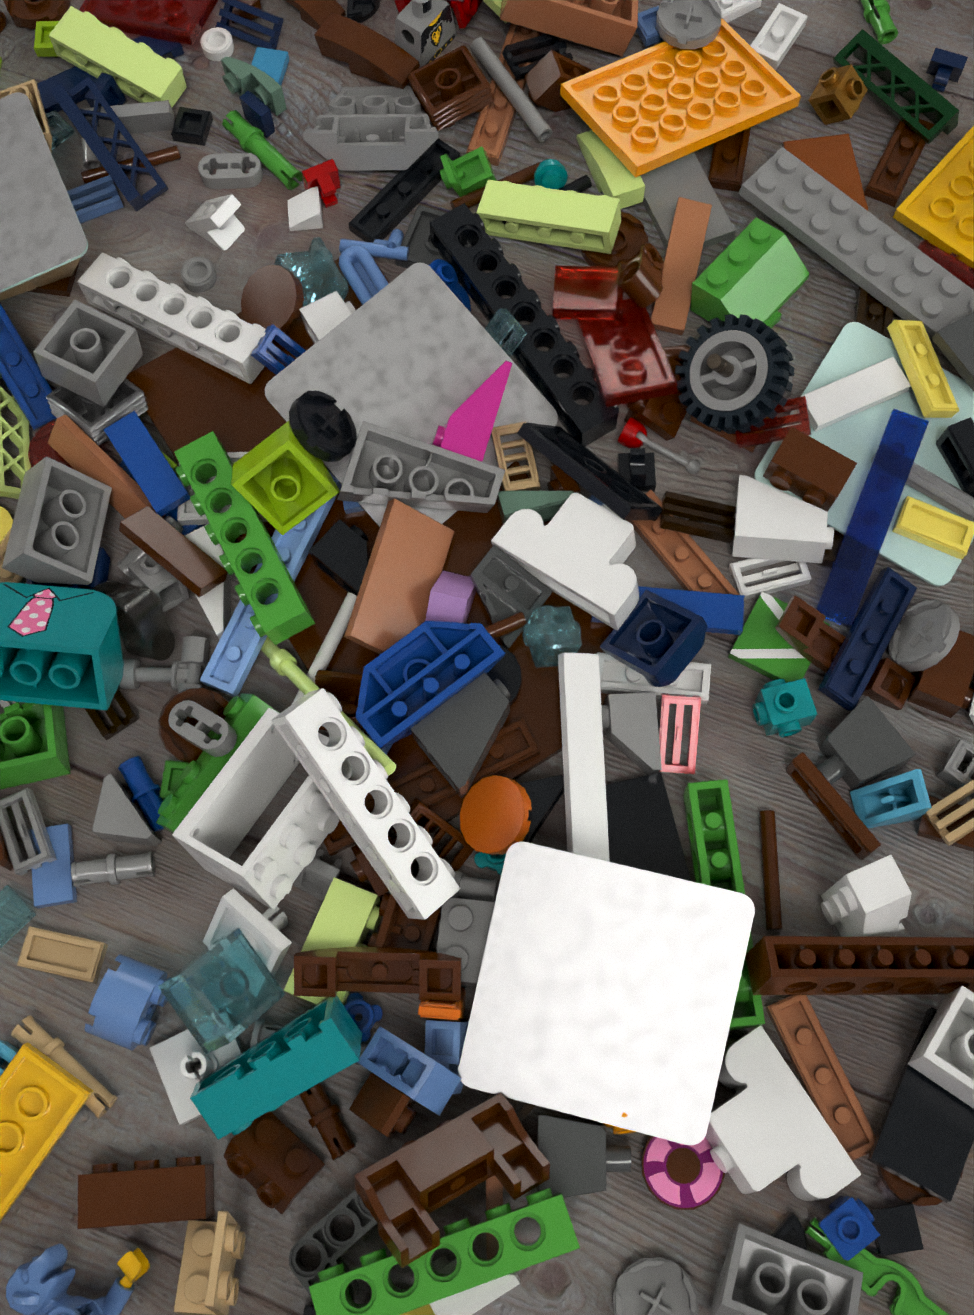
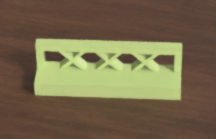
(20, 439)

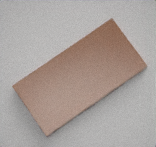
(398, 577)

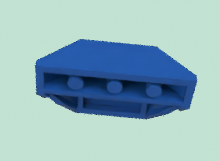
(421, 676)

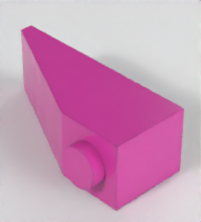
(472, 423)

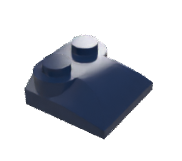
(657, 639)

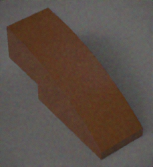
(365, 51)

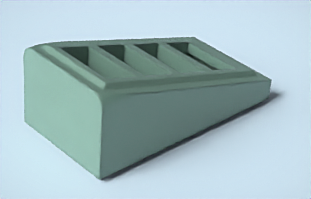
(543, 502)

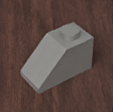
(633, 728)

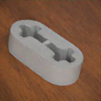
(230, 170)
(206, 721)

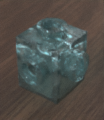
(550, 633)

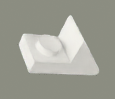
(216, 221)

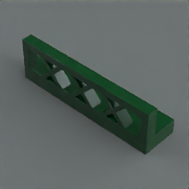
(899, 80)

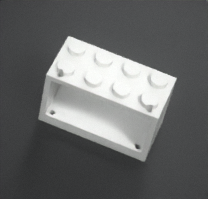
(236, 802)

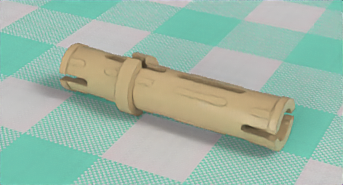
(54, 1050)

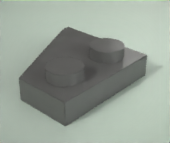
(507, 590)

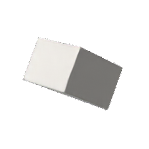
(120, 818)

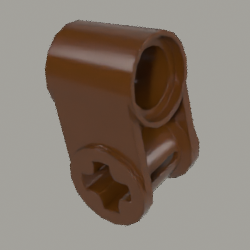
(642, 275)

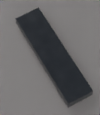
(401, 194)

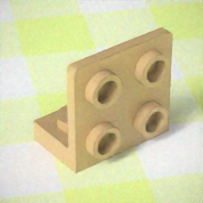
(208, 1266)

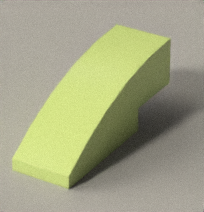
(609, 171)

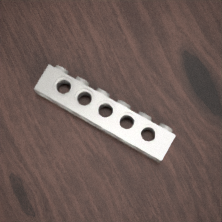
(173, 316)
(299, 728)

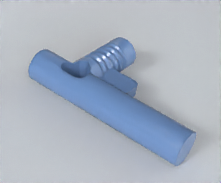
(382, 248)

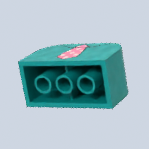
(59, 646)

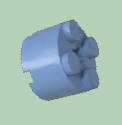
(127, 1003)

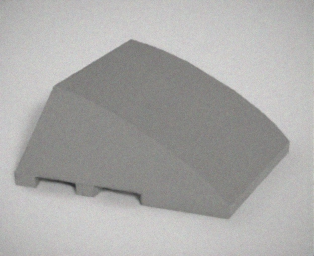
(372, 129)

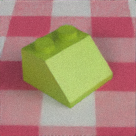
(283, 480)

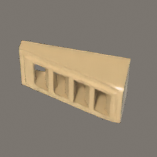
(529, 484)

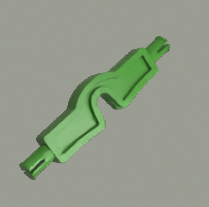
(877, 1272)

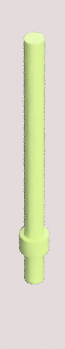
(287, 666)

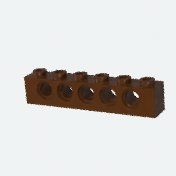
(860, 965)

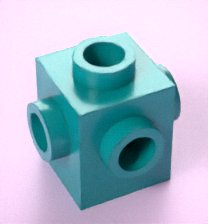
(784, 707)

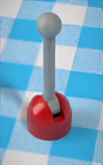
(635, 435)

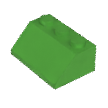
(750, 276)

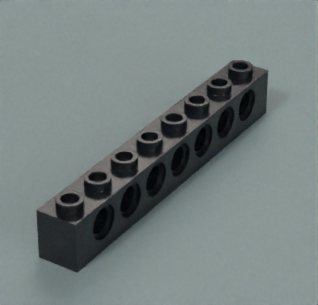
(582, 422)

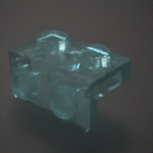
(315, 271)

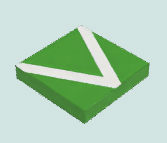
(763, 647)

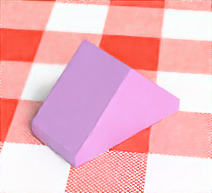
(451, 598)

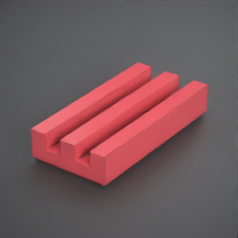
(680, 701)

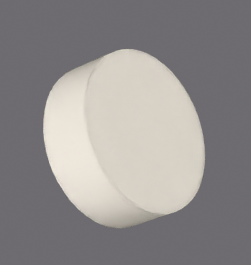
(217, 44)

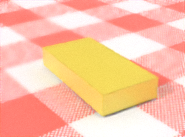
(934, 527)

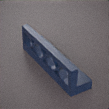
(97, 143)

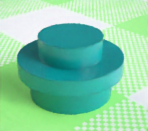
(550, 174)

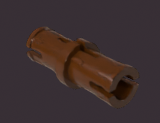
(326, 1120)

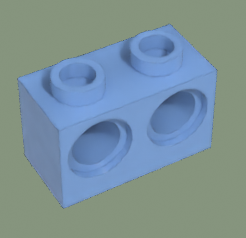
(409, 1070)

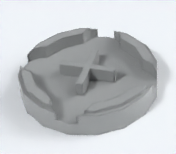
(688, 22)
(924, 635)
(654, 1288)

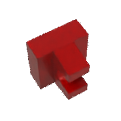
(326, 178)

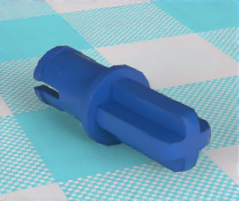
(143, 789)

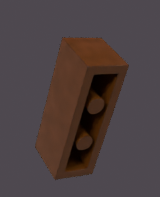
(146, 1193)

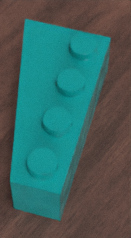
(279, 1068)

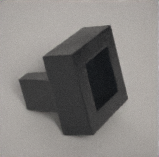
(638, 468)

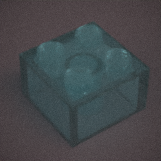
(222, 991)

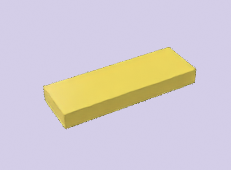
(923, 369)

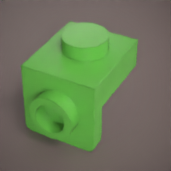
(467, 171)

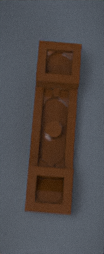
(819, 643)
(377, 970)

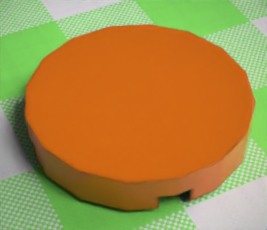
(495, 815)

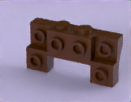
(444, 1166)

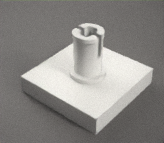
(258, 928)
(184, 1064)

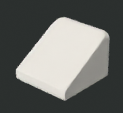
(305, 210)

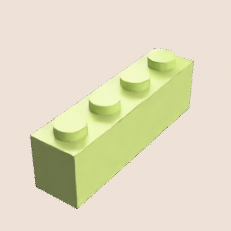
(107, 50)
(550, 216)

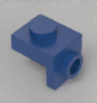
(849, 1226)

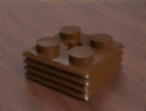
(451, 88)

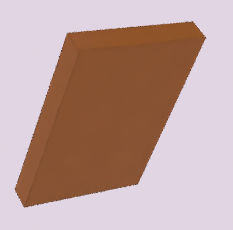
(833, 160)

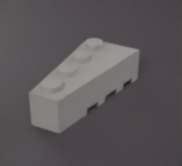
(417, 474)

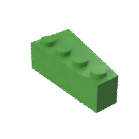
(32, 744)

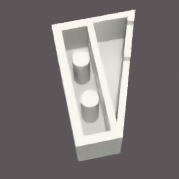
(869, 901)

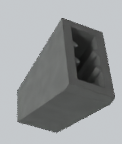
(464, 730)

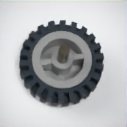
(734, 374)

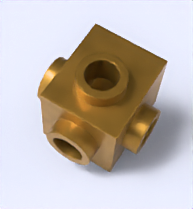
(838, 94)

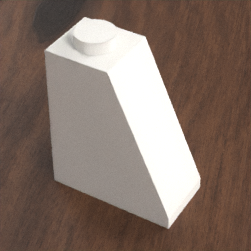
(778, 525)

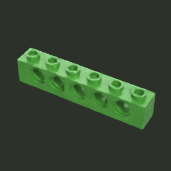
(288, 613)
(718, 865)
(556, 1238)

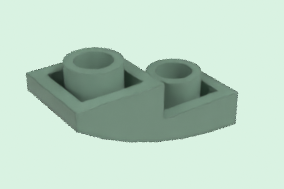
(245, 77)

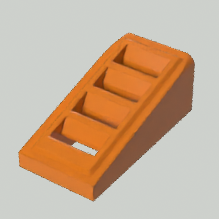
(443, 1009)

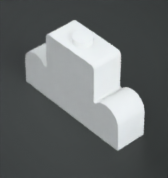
(577, 556)
(773, 1126)

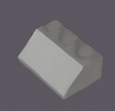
(57, 525)
(782, 1279)

